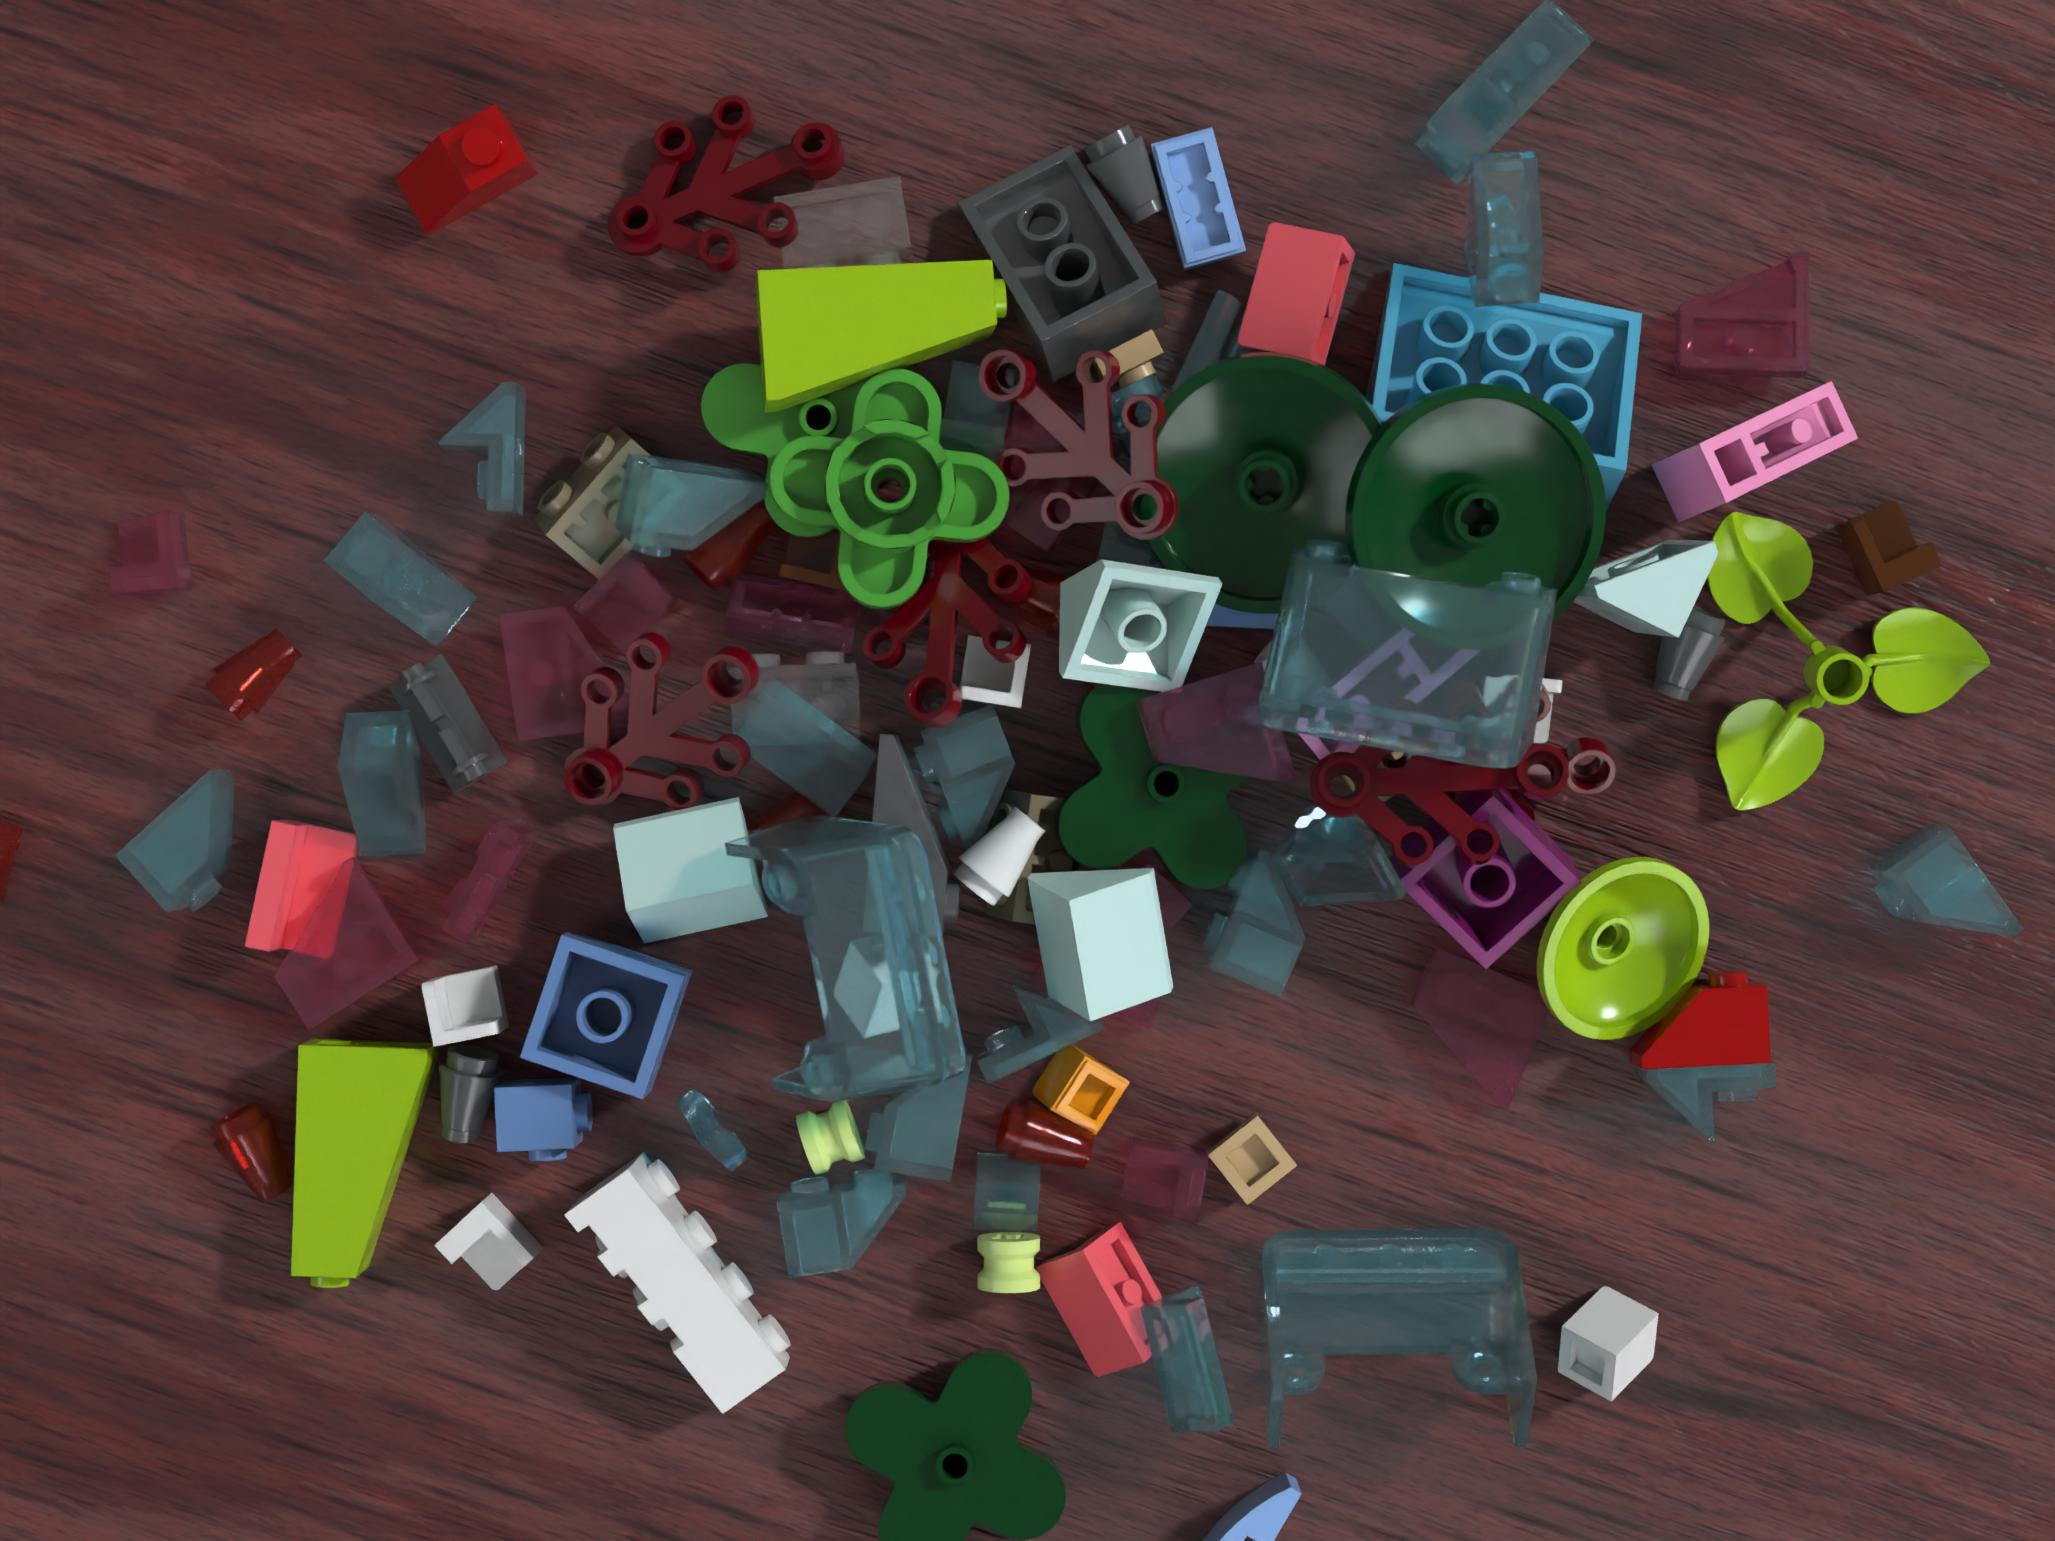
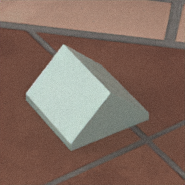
(1651, 587)
(1132, 624)
(680, 873)
(1101, 939)

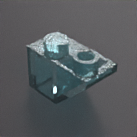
(972, 768)
(1261, 929)
(835, 1224)

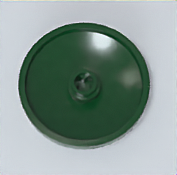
(1257, 469)
(1478, 489)

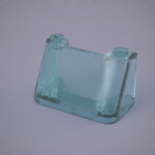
(1407, 659)

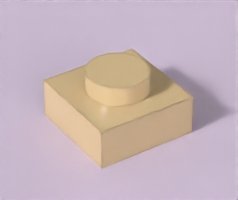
(1134, 358)
(1251, 1158)

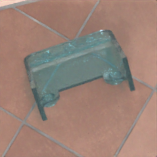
(871, 955)
(1395, 1296)

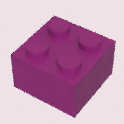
(1495, 901)

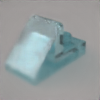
(970, 417)
(499, 428)
(1051, 1031)
(1691, 1088)

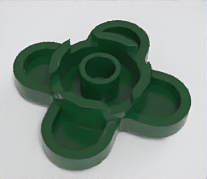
(1123, 814)
(974, 1416)

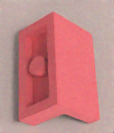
(1297, 292)
(294, 879)
(1101, 1297)

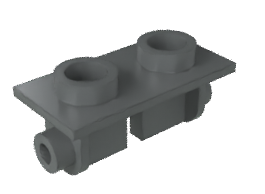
(448, 723)

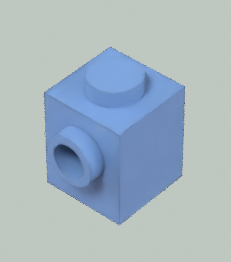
(541, 1117)

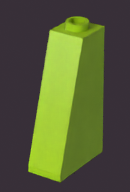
(851, 322)
(350, 1145)

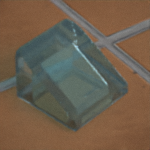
(1006, 1194)

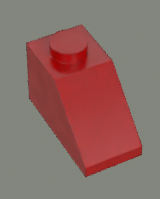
(465, 169)
(1710, 1026)

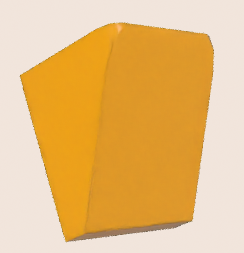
(1080, 1088)

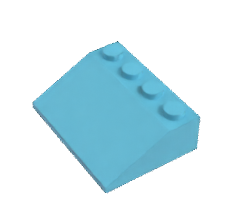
(1556, 349)

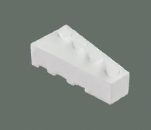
(682, 1280)

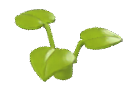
(1916, 663)

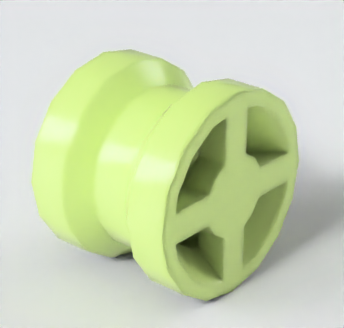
(830, 1136)
(1008, 1262)

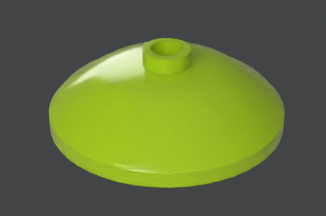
(1622, 948)

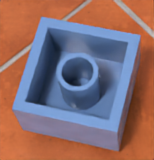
(606, 1014)

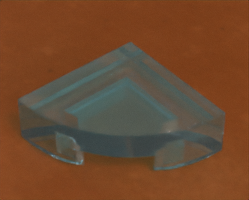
(709, 1132)

